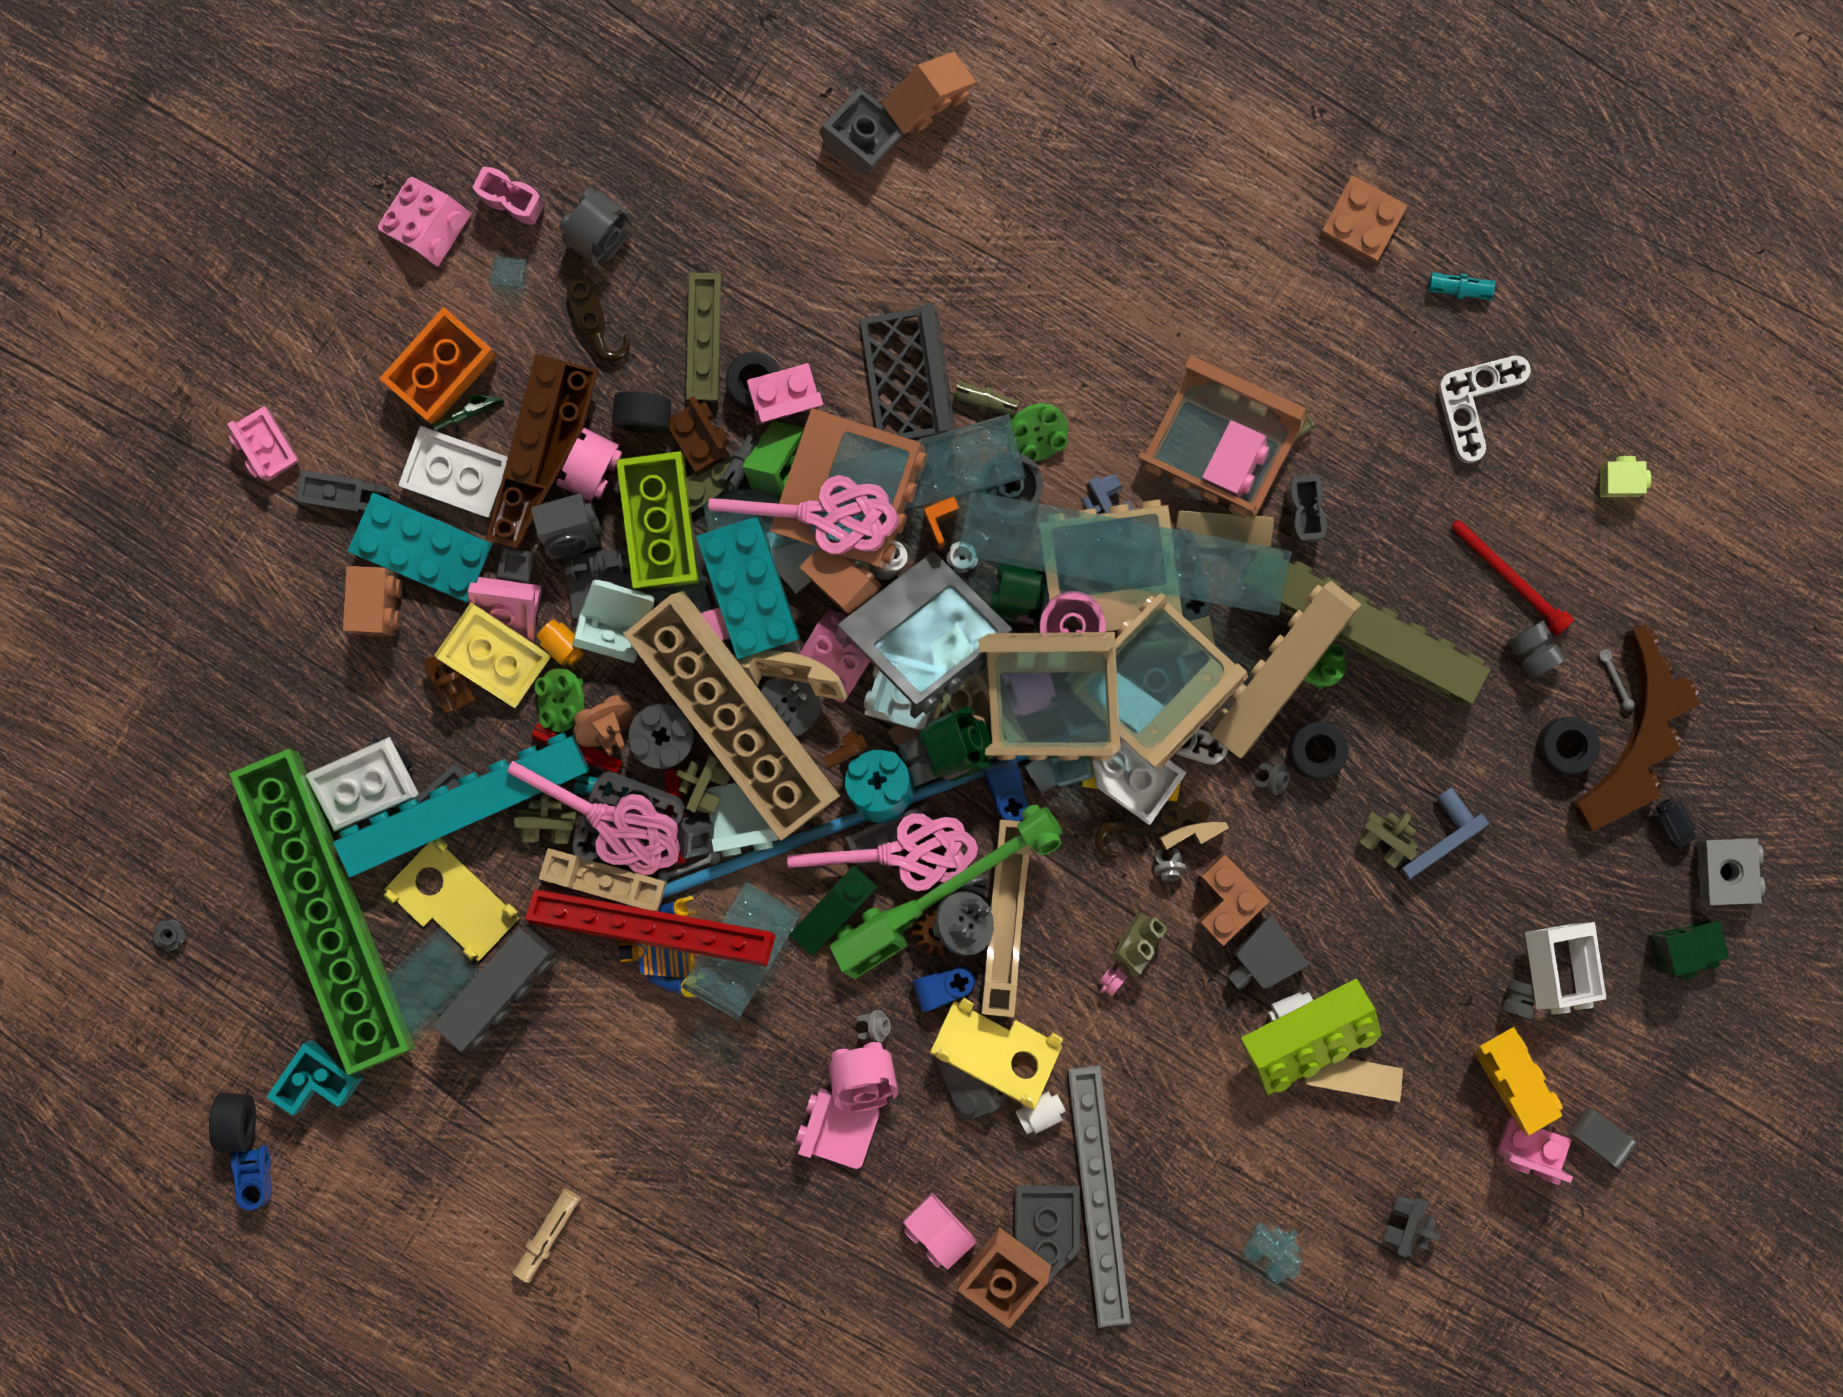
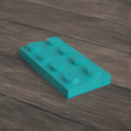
(419, 547)
(748, 587)

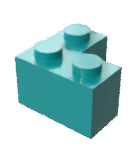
(309, 1072)

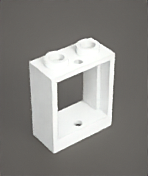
(1585, 966)

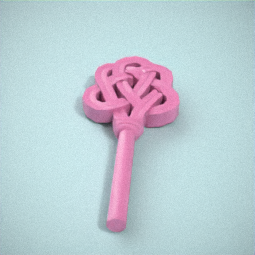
(870, 526)
(627, 830)
(883, 854)

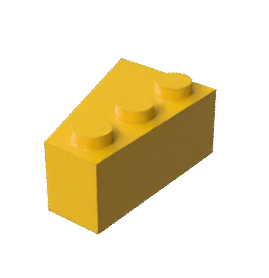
(1519, 1082)

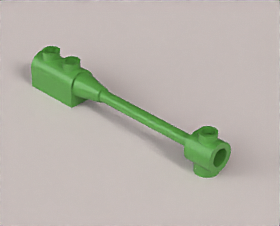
(882, 931)

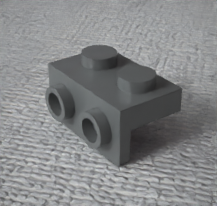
(969, 1094)

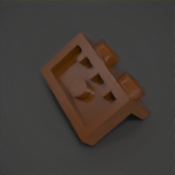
(698, 438)

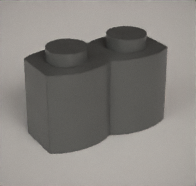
(1304, 500)

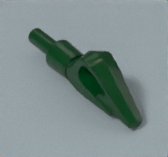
(468, 411)

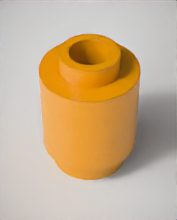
(557, 642)

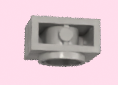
(1744, 884)

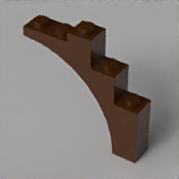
(1652, 740)

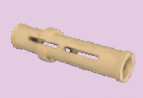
(539, 1247)

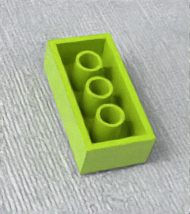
(658, 521)
(1312, 1037)

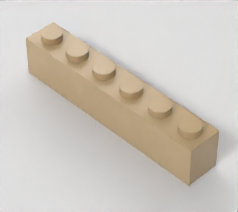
(1285, 669)

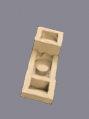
(795, 668)
(602, 880)

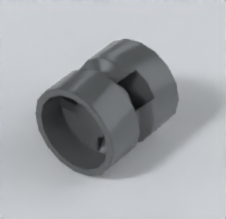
(1536, 650)
(916, 755)

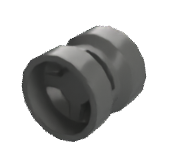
(1514, 1003)

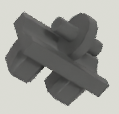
(1405, 1239)

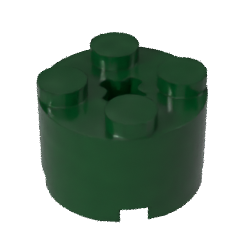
(1019, 594)
(957, 744)

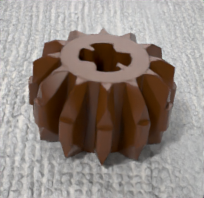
(926, 925)

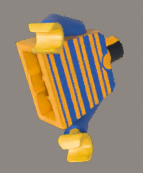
(661, 965)

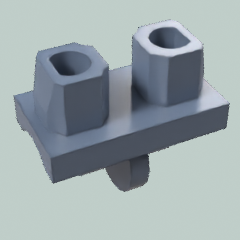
(1101, 491)

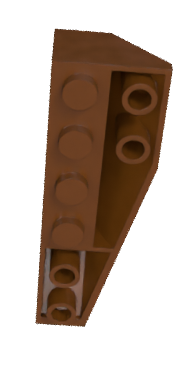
(542, 441)

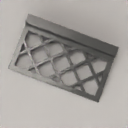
(934, 364)

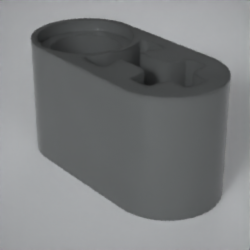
(1603, 1137)

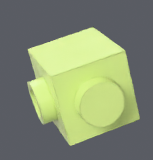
(1624, 478)

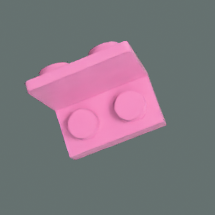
(1539, 1151)

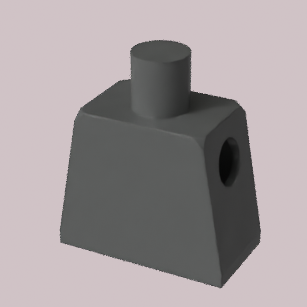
(1266, 956)

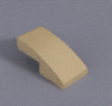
(1201, 831)

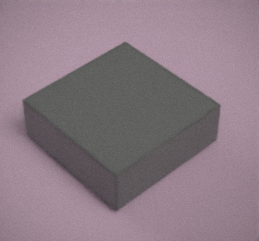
(515, 565)

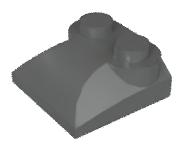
(860, 132)

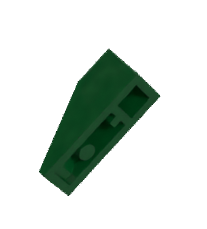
(833, 910)

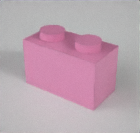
(1236, 459)

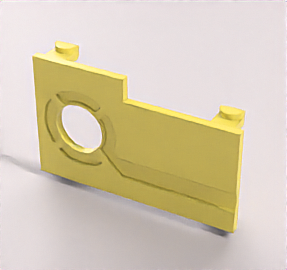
(462, 905)
(987, 1051)

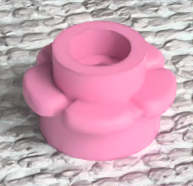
(1112, 981)

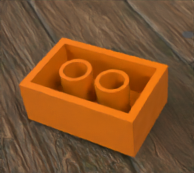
(438, 366)

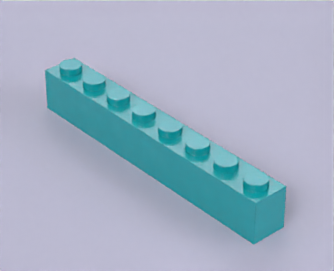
(456, 807)

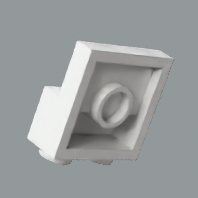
(890, 705)

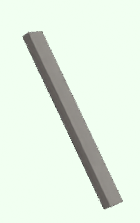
(1099, 1196)

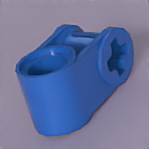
(1005, 784)
(937, 988)
(252, 1174)

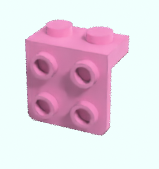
(424, 220)
(823, 647)
(835, 1132)

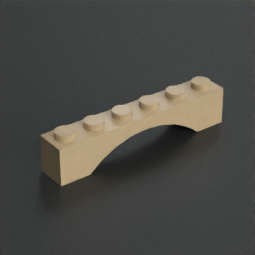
(1007, 913)

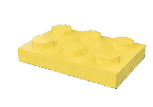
(492, 655)

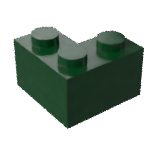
(1689, 949)

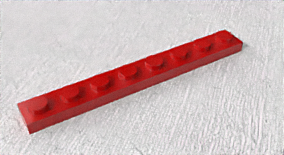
(651, 927)

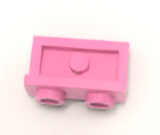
(263, 444)

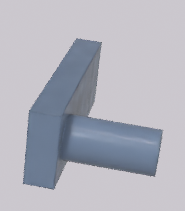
(1467, 828)

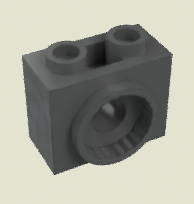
(567, 526)

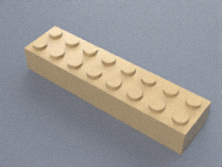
(731, 714)

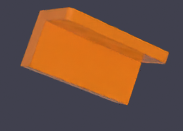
(938, 513)

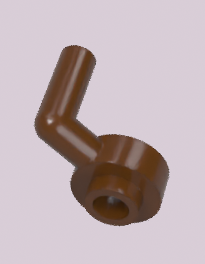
(854, 748)

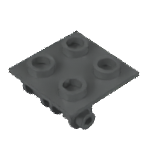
(602, 565)

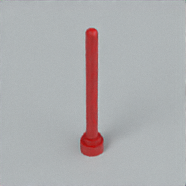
(1556, 619)

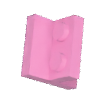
(783, 394)
(508, 602)

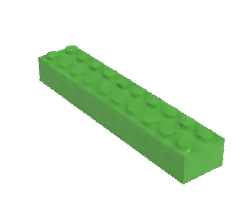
(322, 912)

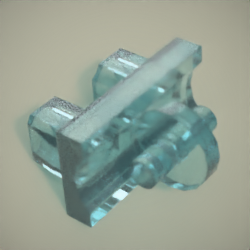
(1278, 1248)

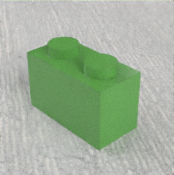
(773, 457)

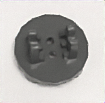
(798, 695)
(956, 934)

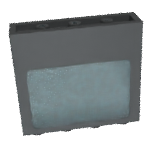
(923, 632)

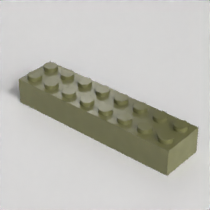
(1395, 644)

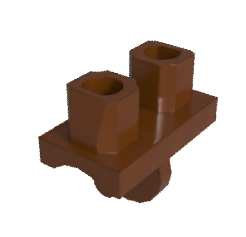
(449, 685)

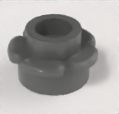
(176, 938)

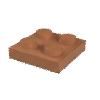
(1364, 219)

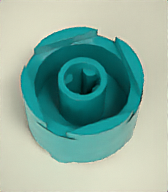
(873, 769)

